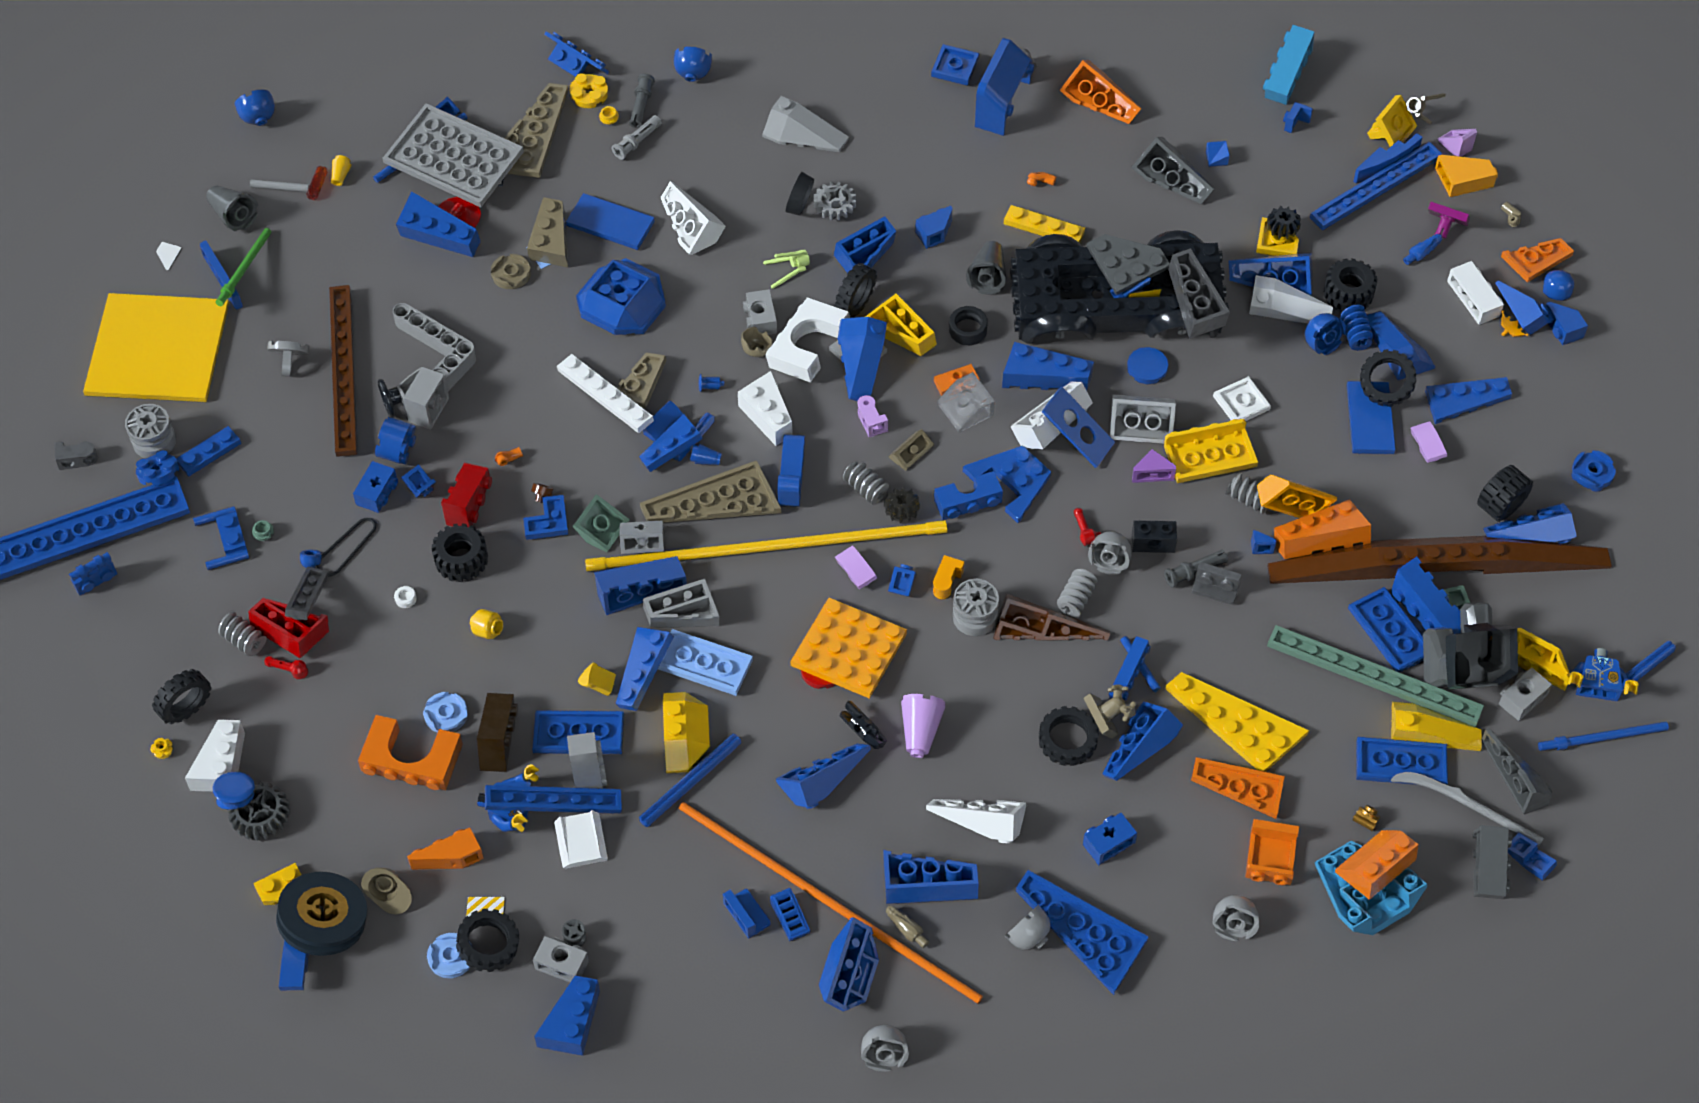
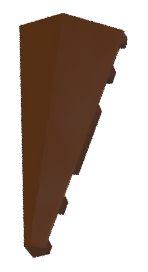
(1026, 620)

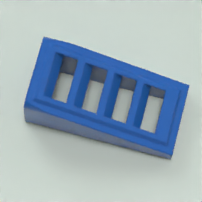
(782, 901)

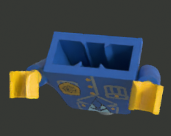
(1601, 677)

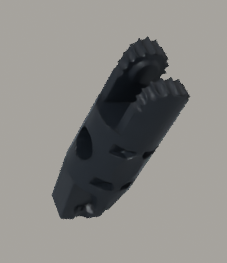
(862, 726)

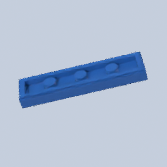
(219, 272)

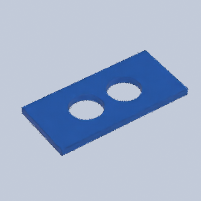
(1055, 413)

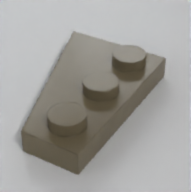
(643, 379)

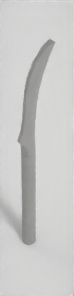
(1458, 795)

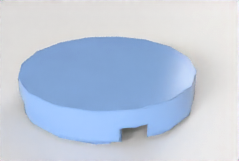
(445, 712)
(444, 958)

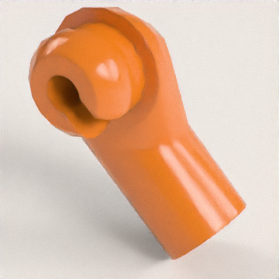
(1041, 176)
(504, 457)

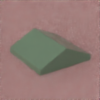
(600, 523)

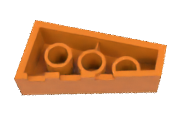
(1322, 530)

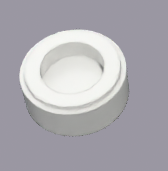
(405, 597)

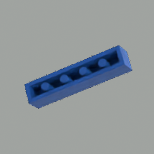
(1131, 665)

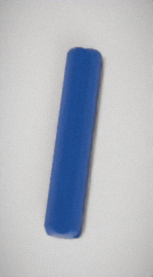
(702, 426)
(1651, 661)

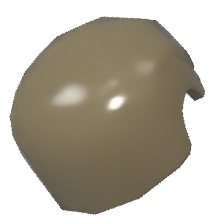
(755, 343)

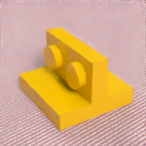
(1393, 122)

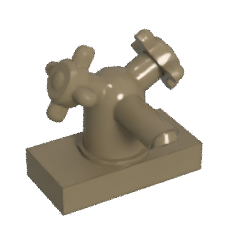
(1106, 712)

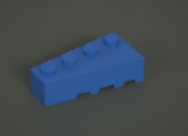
(434, 226)
(1423, 599)

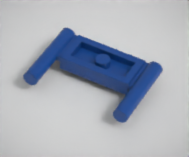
(230, 534)

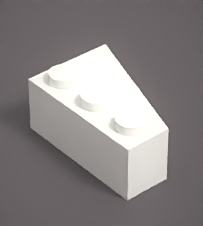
(766, 408)
(218, 755)

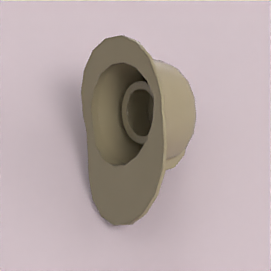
(387, 890)

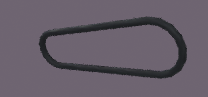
(357, 548)

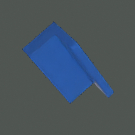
(746, 912)

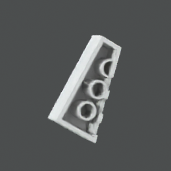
(1037, 430)

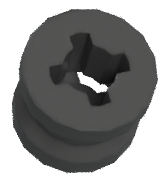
(571, 928)

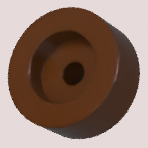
(542, 491)

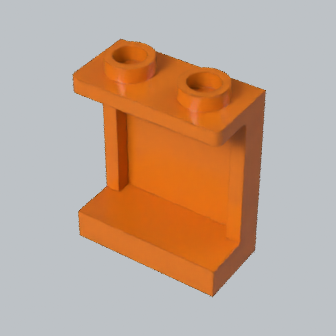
(1271, 852)

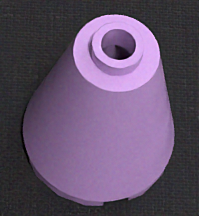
(921, 722)

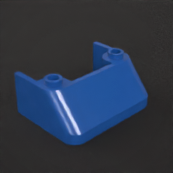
(999, 84)

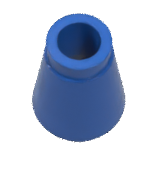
(705, 455)

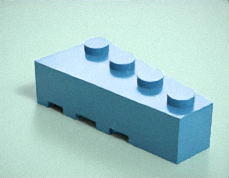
(1290, 61)

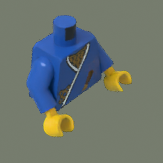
(507, 819)

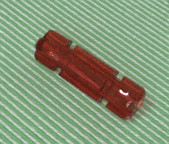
(316, 183)

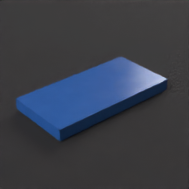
(610, 221)
(1369, 423)
(1389, 629)
(554, 726)
(1384, 758)

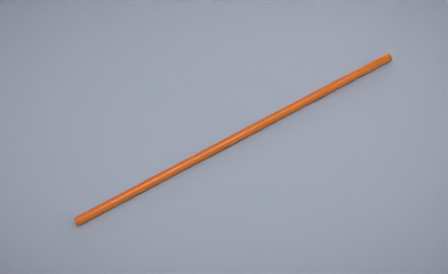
(830, 902)

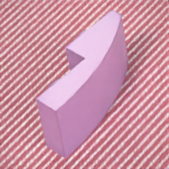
(1429, 442)
(856, 567)

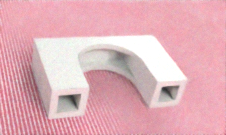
(809, 318)

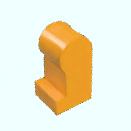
(945, 576)

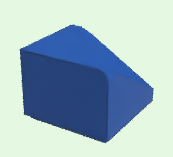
(1217, 153)
(1262, 543)

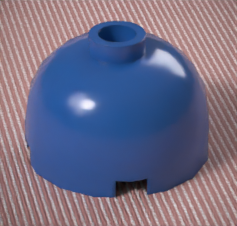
(692, 63)
(255, 108)
(1324, 333)

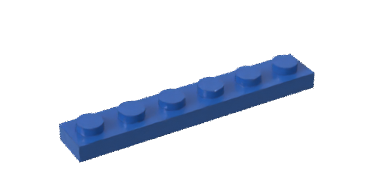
(552, 799)

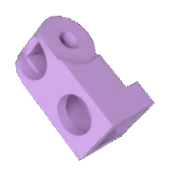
(870, 418)

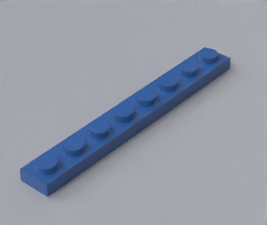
(1375, 186)

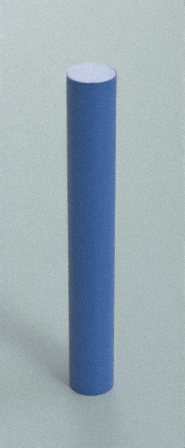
(1143, 668)

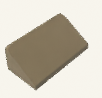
(911, 449)

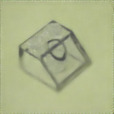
(967, 403)

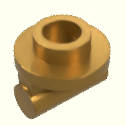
(1367, 817)

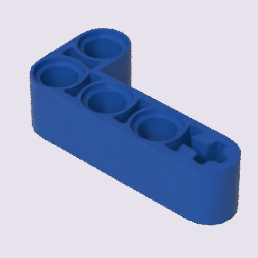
(791, 470)

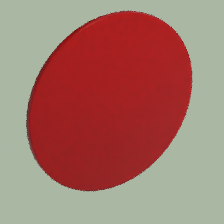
(462, 210)

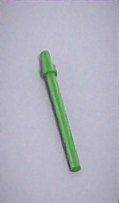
(228, 289)

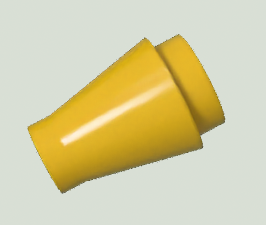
(340, 168)

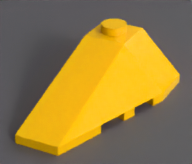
(1421, 724)

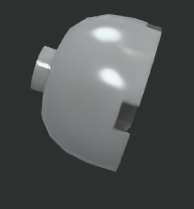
(1110, 552)
(1235, 918)
(1030, 930)
(884, 1047)

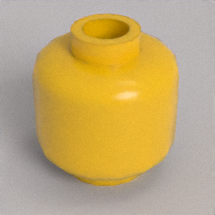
(486, 624)

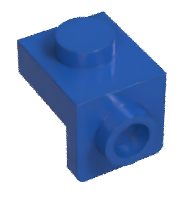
(1297, 112)
(418, 481)

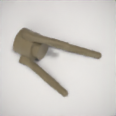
(1418, 105)

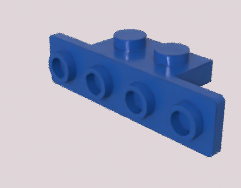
(570, 59)

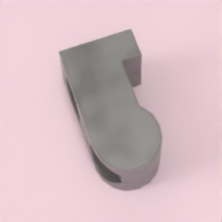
(75, 455)

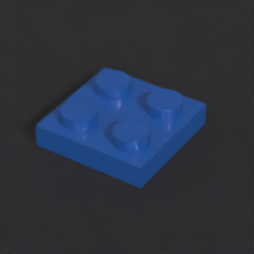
(955, 64)

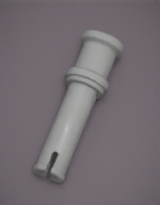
(630, 142)

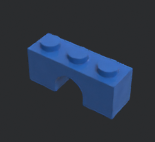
(954, 503)

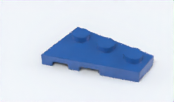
(671, 443)

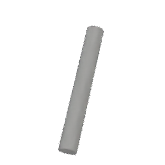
(279, 185)

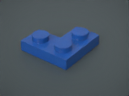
(551, 523)

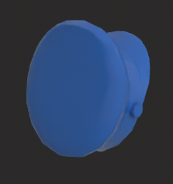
(233, 790)

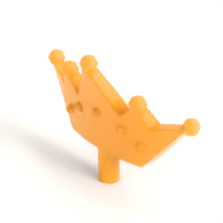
(1511, 327)

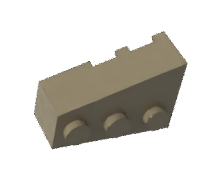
(549, 234)

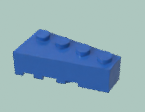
(1044, 368)
(629, 584)
(927, 880)

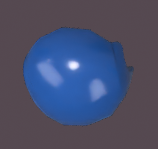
(1558, 285)

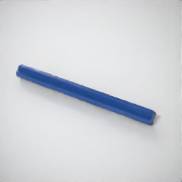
(690, 780)

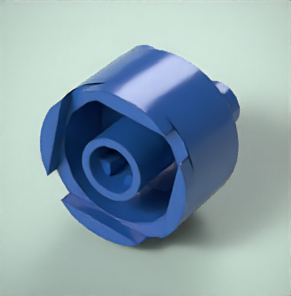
(395, 440)

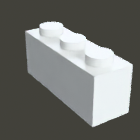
(1475, 292)

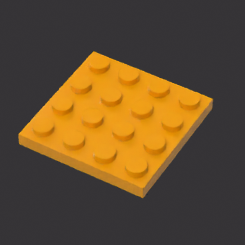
(848, 647)

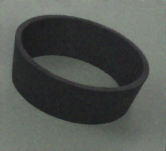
(800, 194)

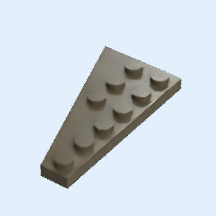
(537, 130)
(728, 494)

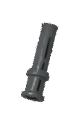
(642, 94)
(1187, 570)

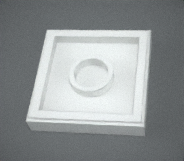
(1242, 400)

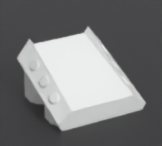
(580, 839)

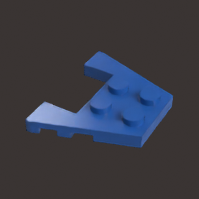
(1018, 471)

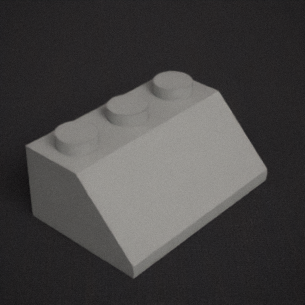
(1141, 418)

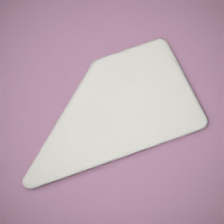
(167, 253)

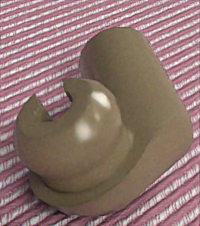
(1514, 214)

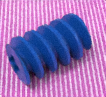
(1357, 327)

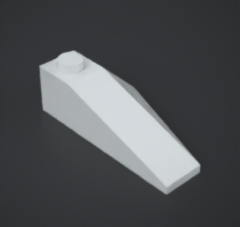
(1281, 301)
(994, 821)

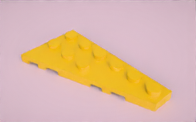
(1245, 727)

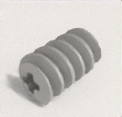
(866, 483)
(1245, 491)
(1076, 592)
(241, 634)

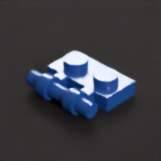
(93, 573)

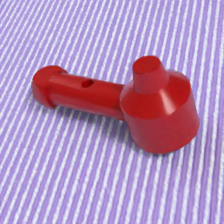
(1086, 535)
(297, 668)

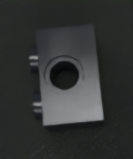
(1154, 536)

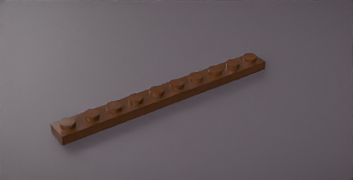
(343, 371)

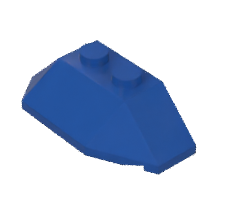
(849, 966)

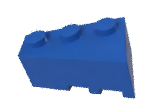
(865, 245)
(571, 1018)

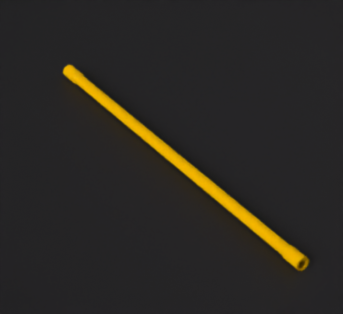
(928, 528)

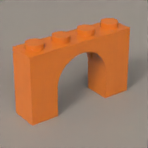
(431, 771)

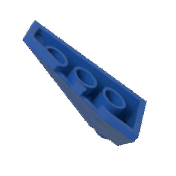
(1290, 269)
(1390, 336)
(861, 351)
(815, 783)

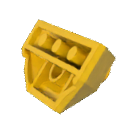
(1542, 657)
(684, 731)

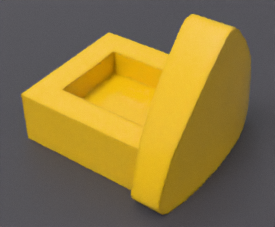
(597, 679)

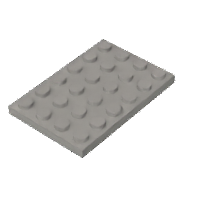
(453, 155)

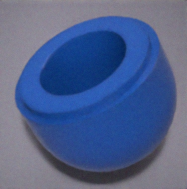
(310, 558)

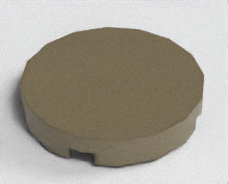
(510, 271)

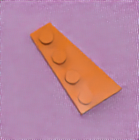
(1245, 785)

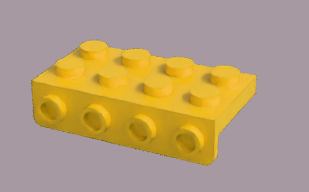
(1210, 450)

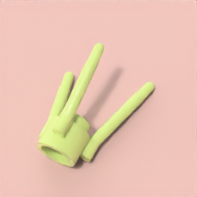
(797, 259)

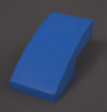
(1527, 854)

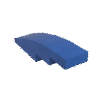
(1381, 158)
(293, 968)

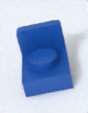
(902, 580)

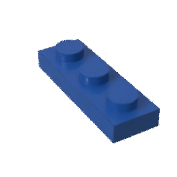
(208, 451)

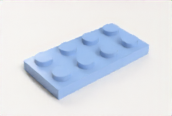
(706, 662)

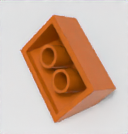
(1379, 862)

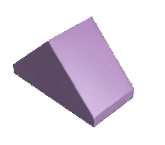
(1459, 141)

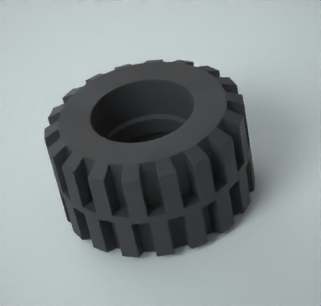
(1352, 273)
(1505, 493)
(462, 566)

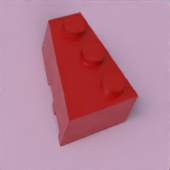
(467, 495)
(289, 633)

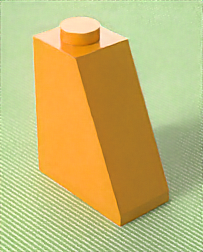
(1465, 174)

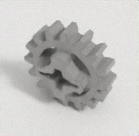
(834, 200)

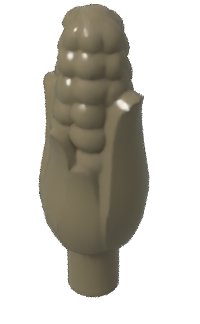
(907, 926)

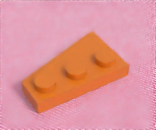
(1538, 259)

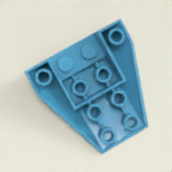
(1354, 908)

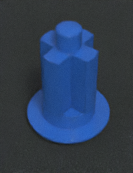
(709, 383)

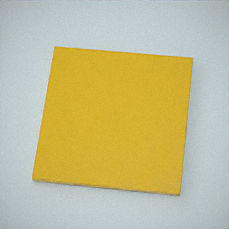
(156, 347)

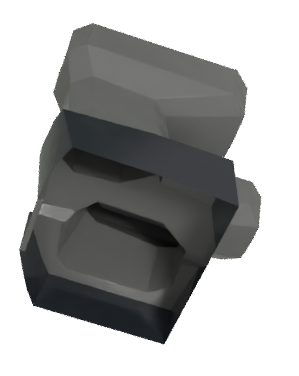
(1469, 656)

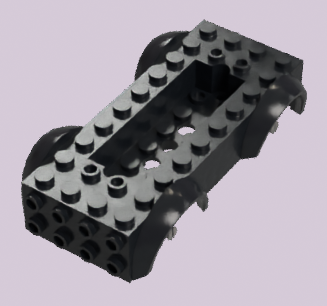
(1057, 281)

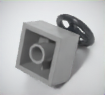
(421, 394)

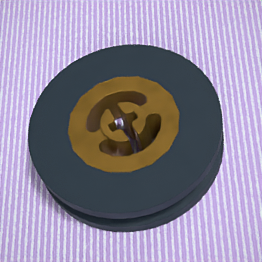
(300, 914)

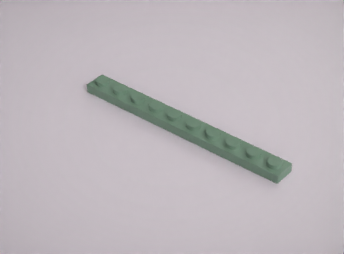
(1375, 676)

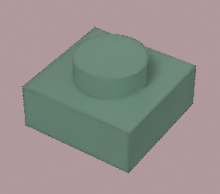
(1457, 596)

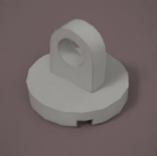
(288, 349)

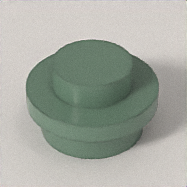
(262, 530)

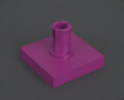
(1447, 216)

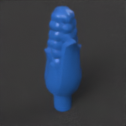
(1422, 249)

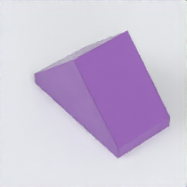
(1153, 468)

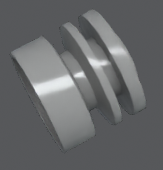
(150, 430)
(975, 607)

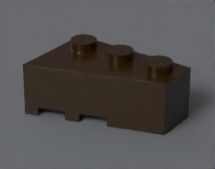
(496, 731)

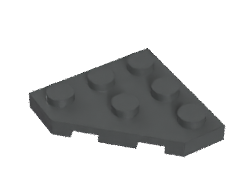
(1126, 261)

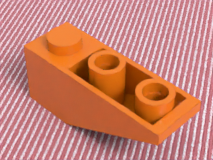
(448, 853)

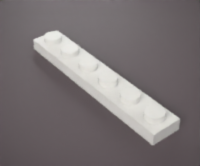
(605, 393)

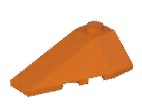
(1095, 90)

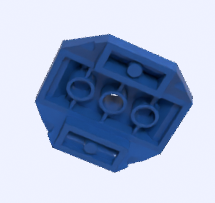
(622, 298)

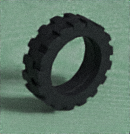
(856, 289)
(1388, 357)
(174, 688)
(1073, 716)
(480, 960)

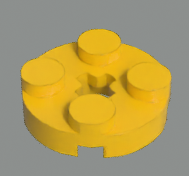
(588, 82)

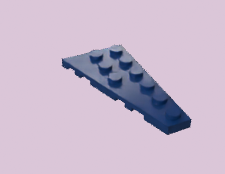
(1092, 935)

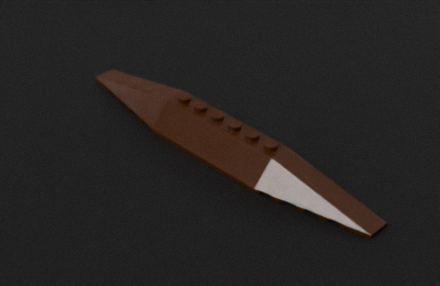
(1443, 554)

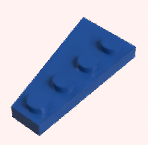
(1460, 397)
(643, 662)

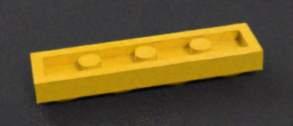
(1041, 224)

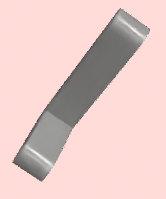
(457, 350)

